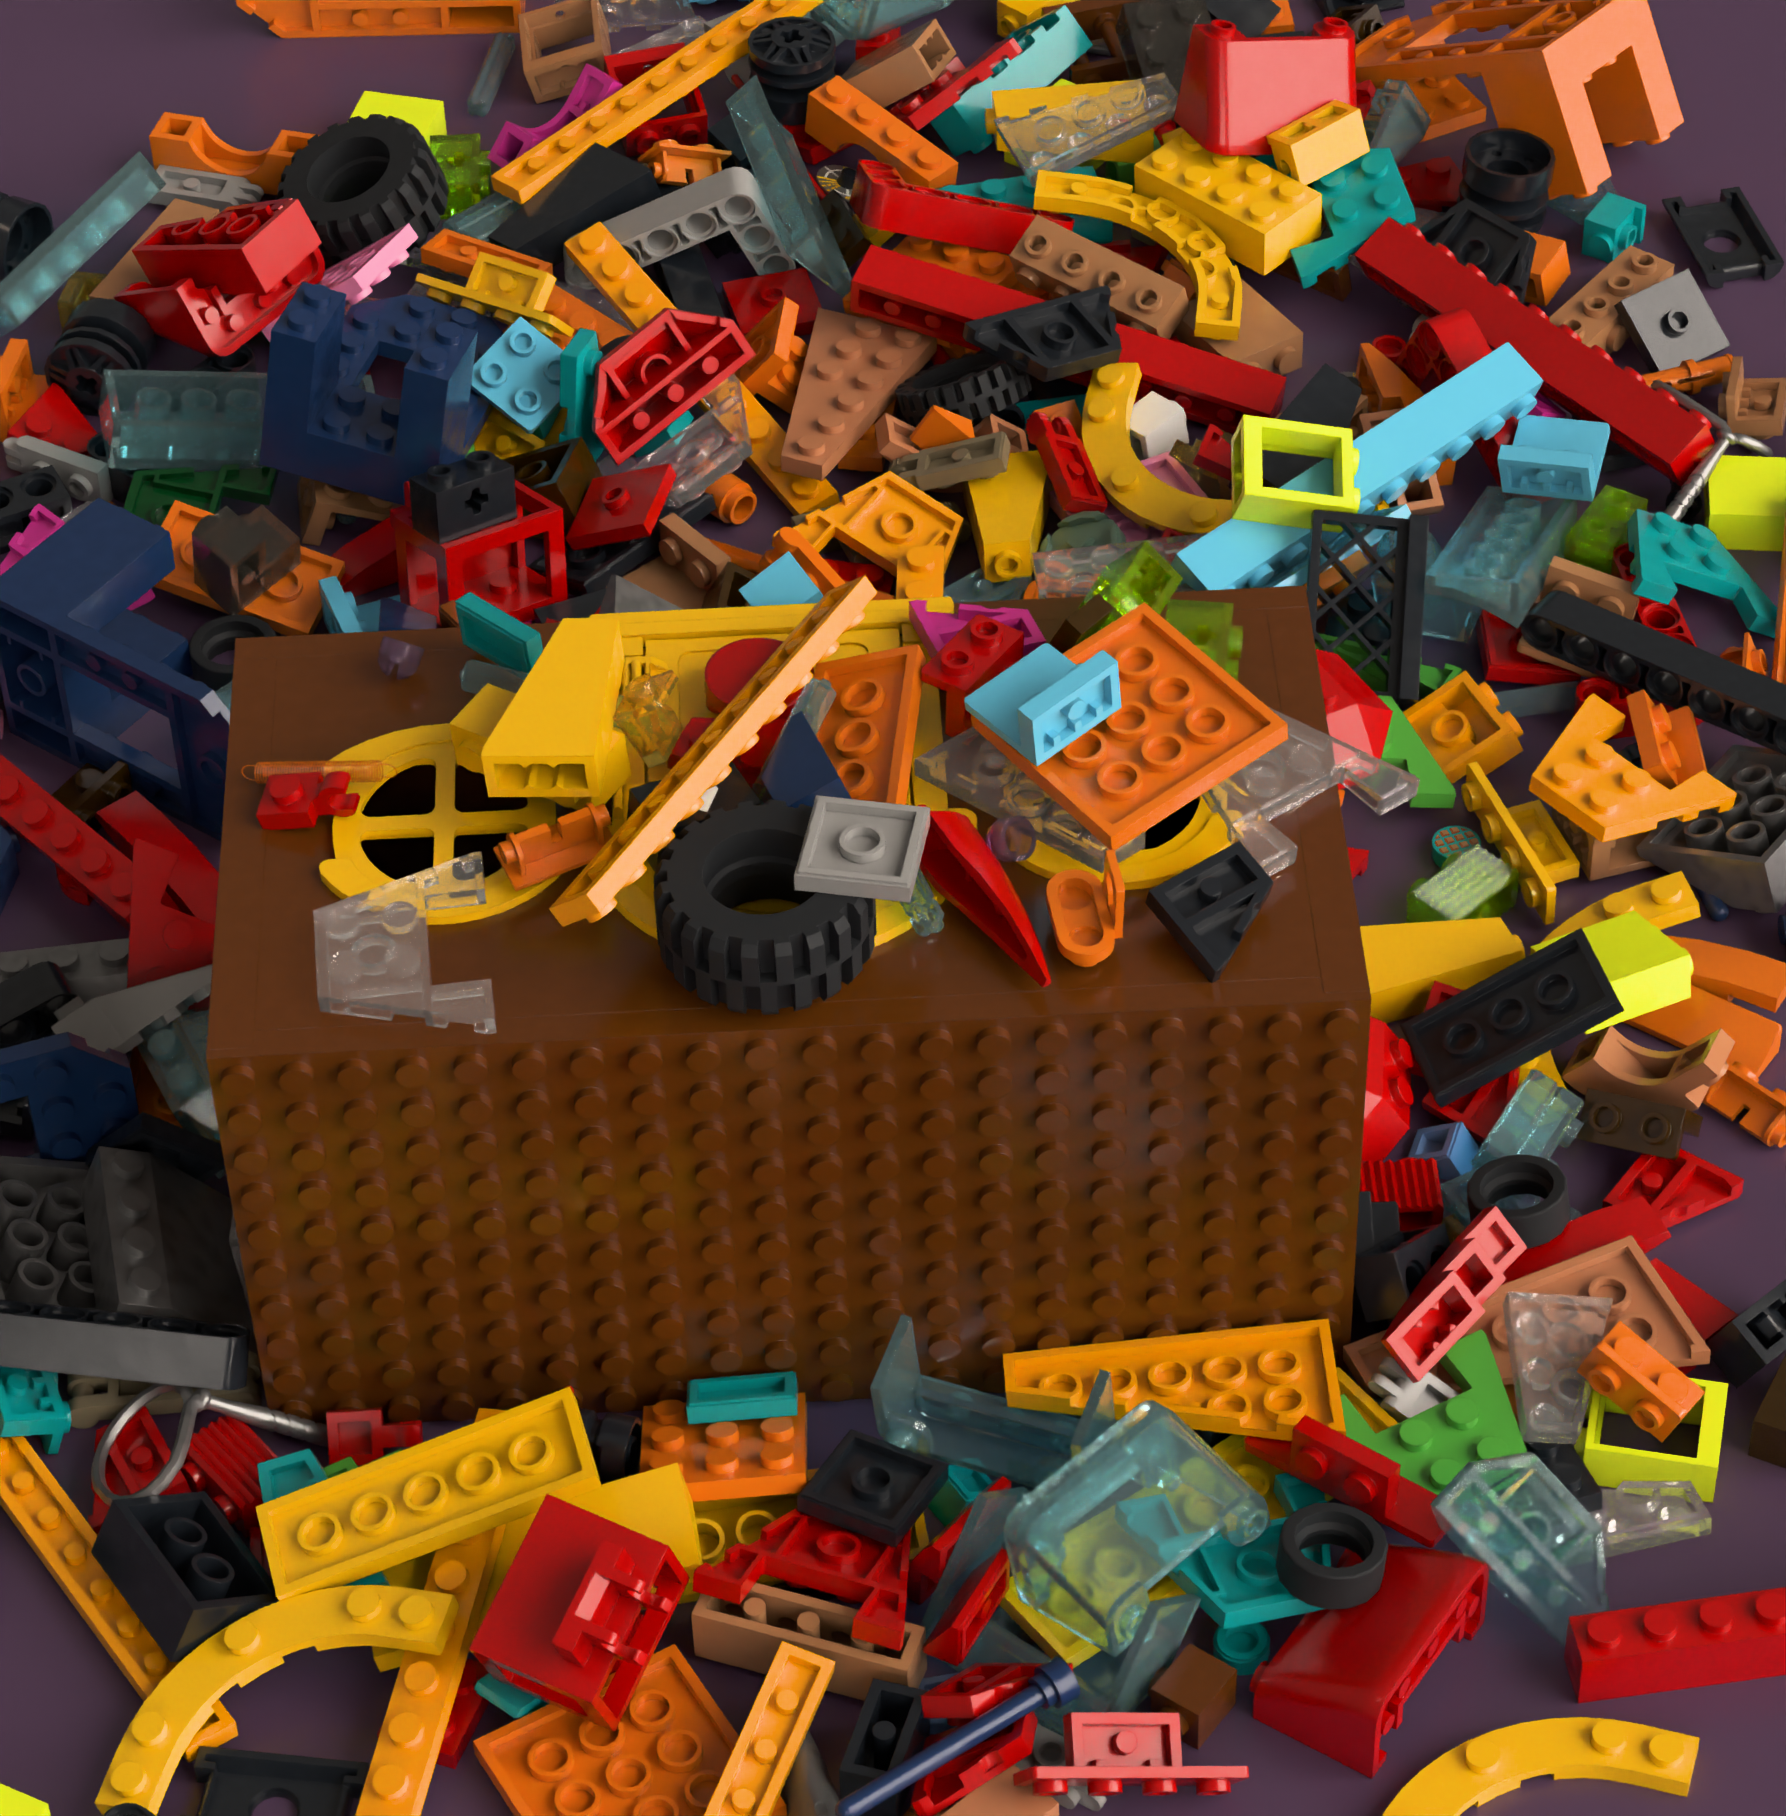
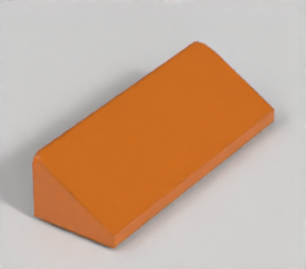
(1694, 1018)

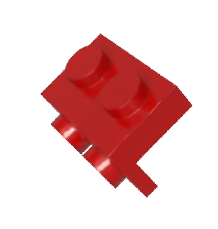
(970, 661)

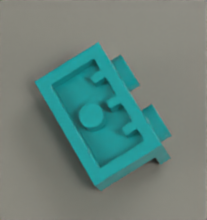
(33, 1406)

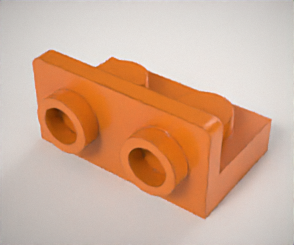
(1665, 740)
(1640, 1381)

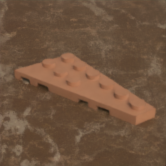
(846, 387)
(1610, 1271)

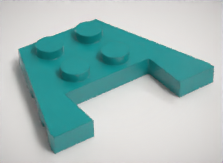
(1354, 207)
(1695, 558)
(1242, 1581)

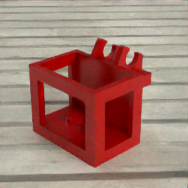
(484, 562)
(572, 1607)

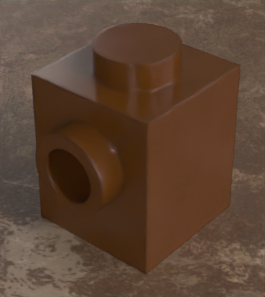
(1198, 1690)

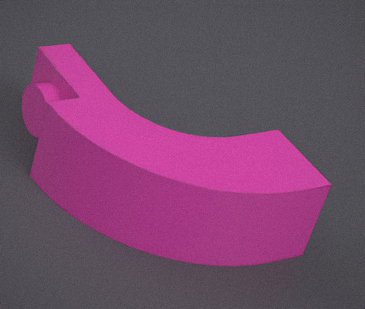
(590, 90)

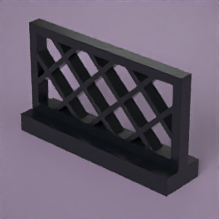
(1406, 595)

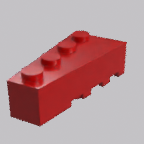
(230, 251)

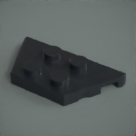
(1487, 242)
(1053, 335)

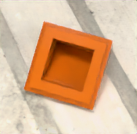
(941, 428)

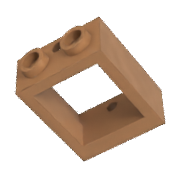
(558, 72)

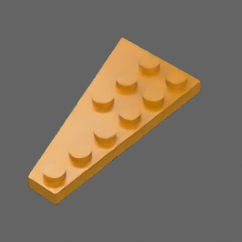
(1215, 1381)

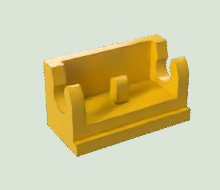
(1319, 142)

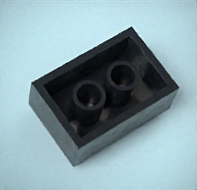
(180, 1568)

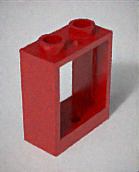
(685, 129)

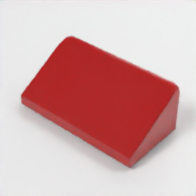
(970, 1610)

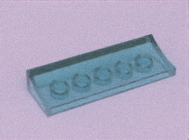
(787, 188)
(76, 240)
(1503, 552)

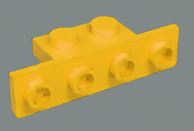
(503, 289)
(1525, 840)

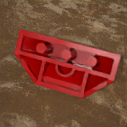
(661, 376)
(1352, 707)
(1387, 1091)

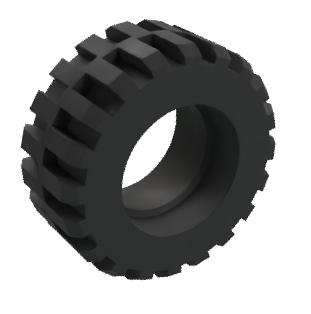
(365, 184)
(755, 957)

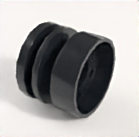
(791, 61)
(1508, 175)
(22, 229)
(97, 338)

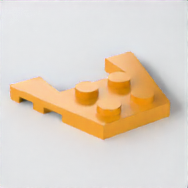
(881, 518)
(1607, 791)

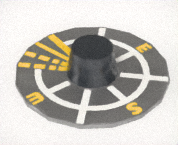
(837, 178)

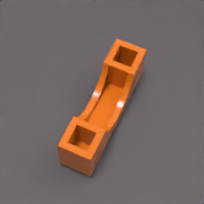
(844, 115)
(191, 144)

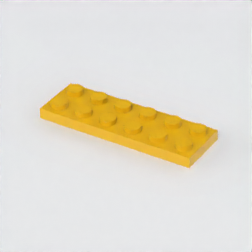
(427, 1496)

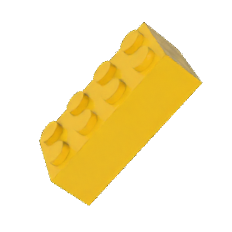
(1238, 197)

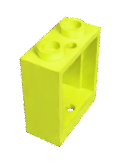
(1284, 506)
(1616, 1464)

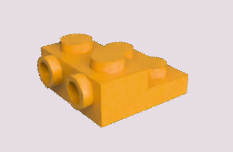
(1465, 727)

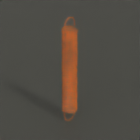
(264, 774)

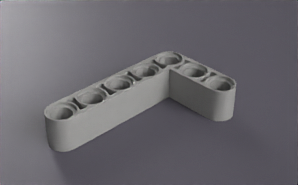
(694, 214)

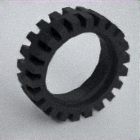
(971, 397)

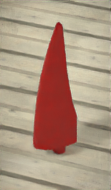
(974, 881)

